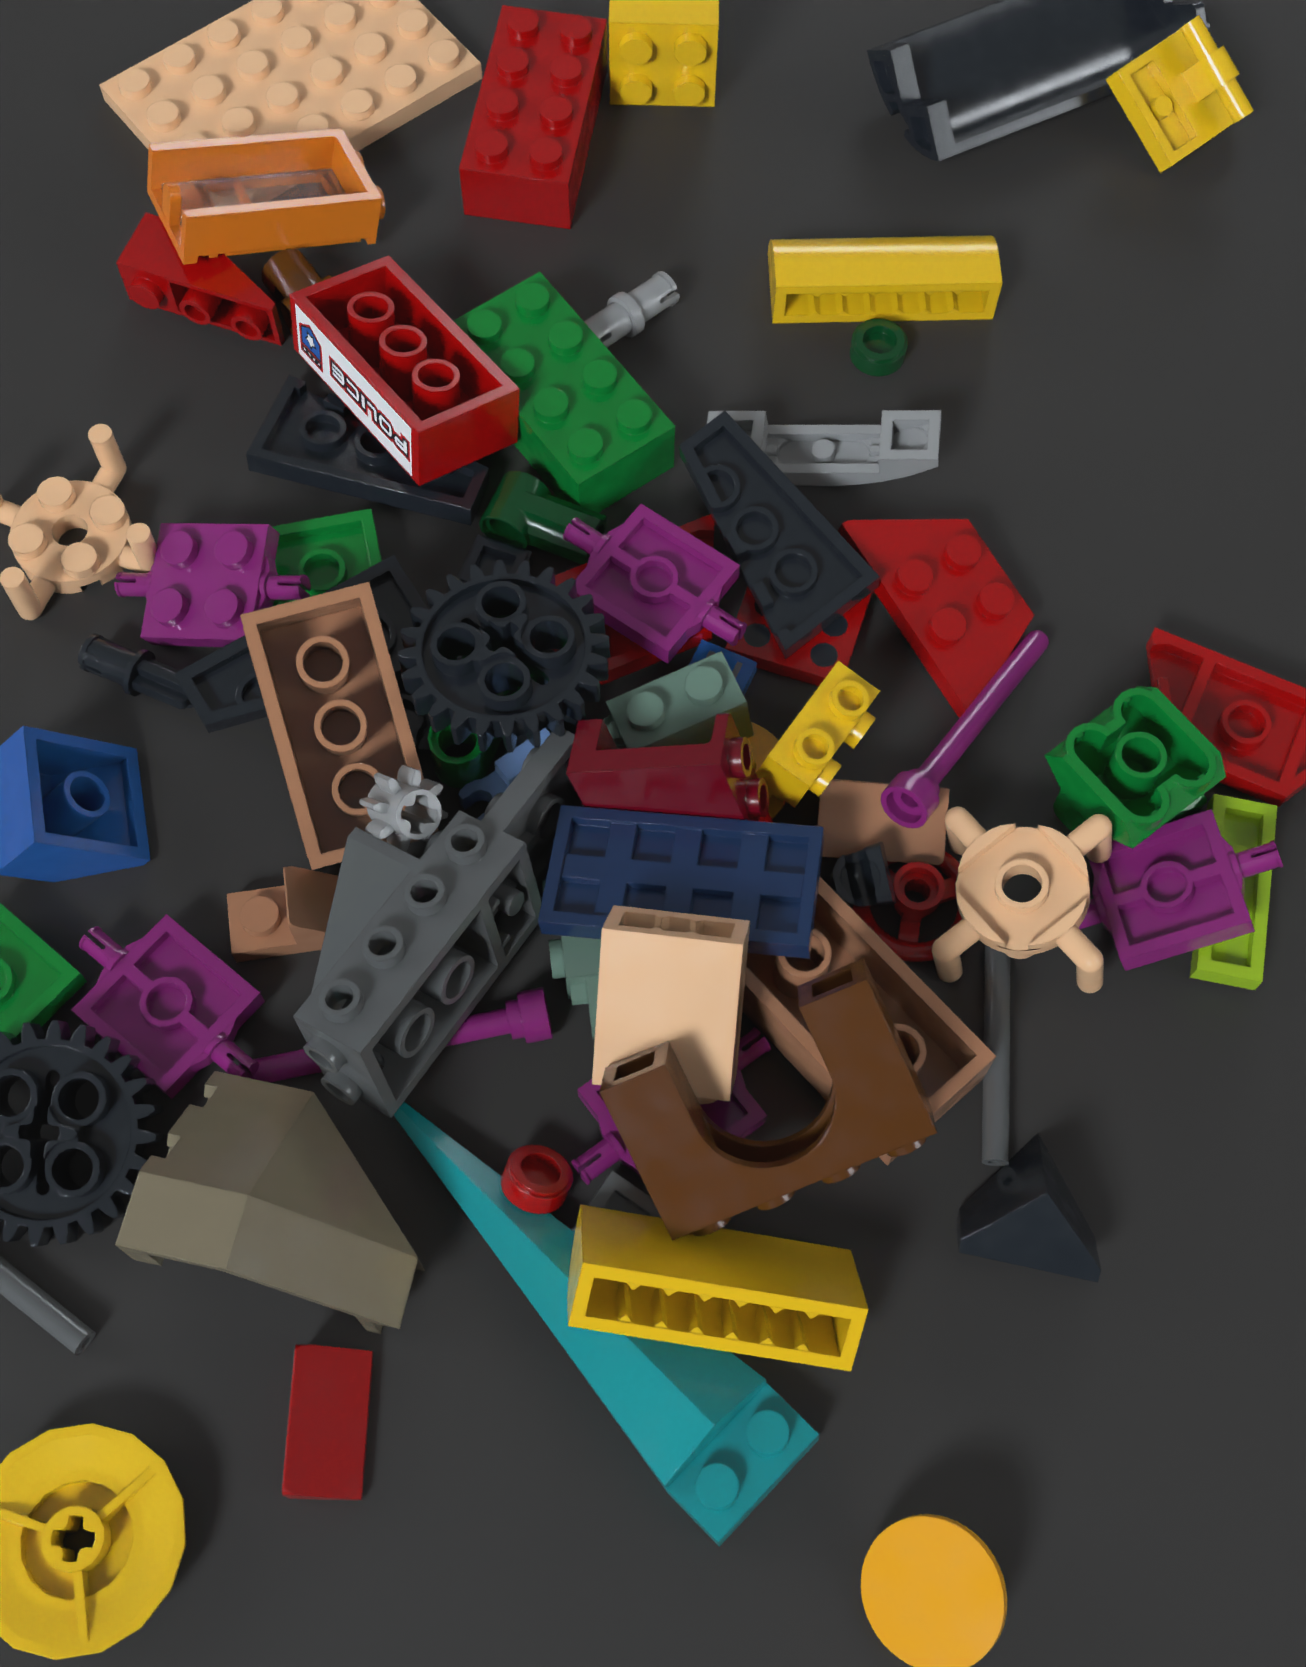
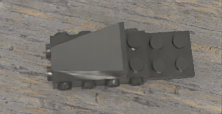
(418, 938)

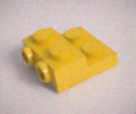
(806, 749)

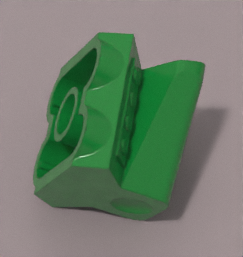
(1135, 766)

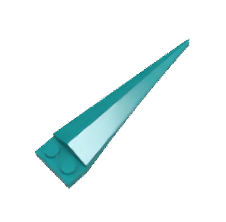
(691, 1412)

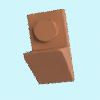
(281, 917)

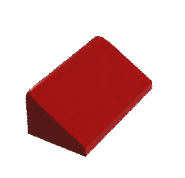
(327, 1423)

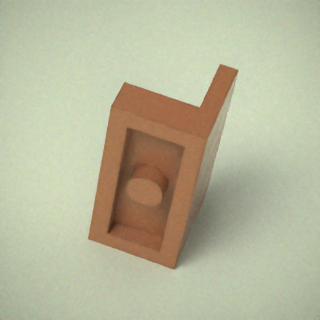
(856, 819)

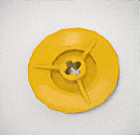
(139, 1527)

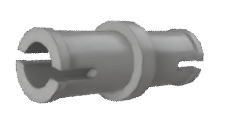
(629, 311)

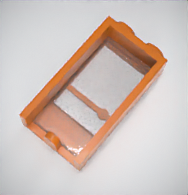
(263, 193)

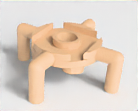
(65, 505)
(1029, 926)

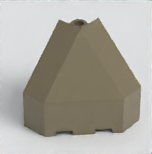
(274, 1198)

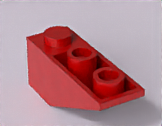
(203, 292)

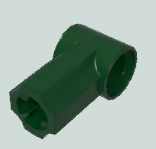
(528, 514)

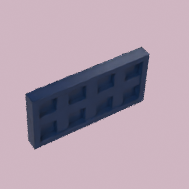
(684, 867)

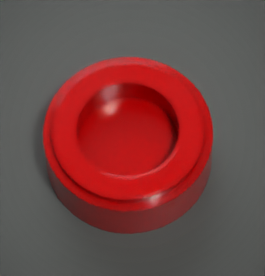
(536, 1179)

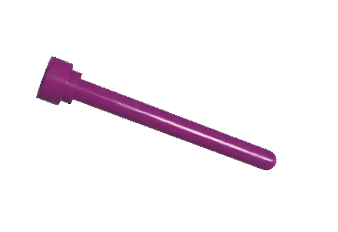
(915, 793)
(521, 1018)

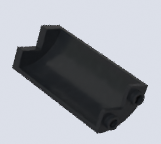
(1014, 65)

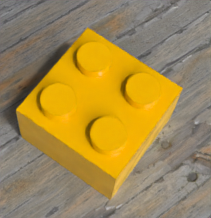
(663, 52)

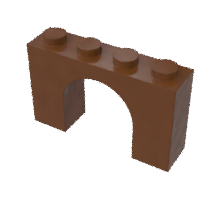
(708, 1175)

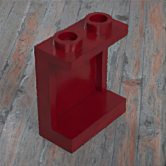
(675, 779)

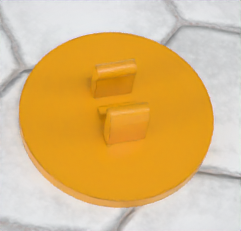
(933, 1592)

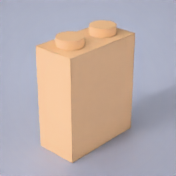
(674, 983)

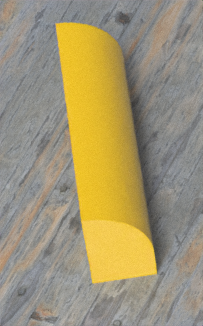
(884, 279)
(715, 1289)

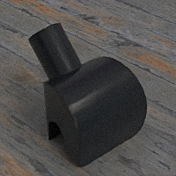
(863, 878)

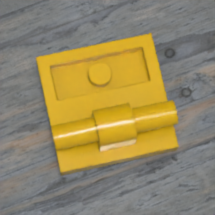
(1180, 93)

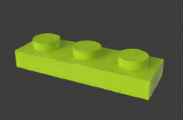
(1241, 959)

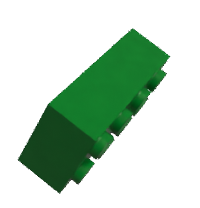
(579, 409)

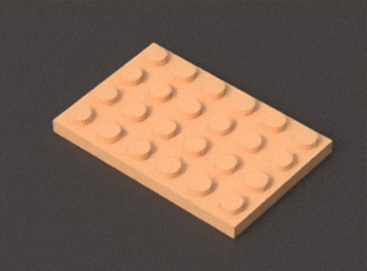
(296, 71)

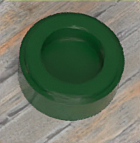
(878, 347)

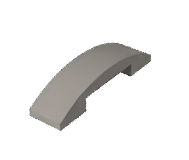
(847, 454)

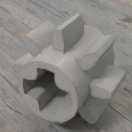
(386, 802)

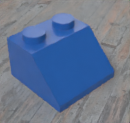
(69, 807)

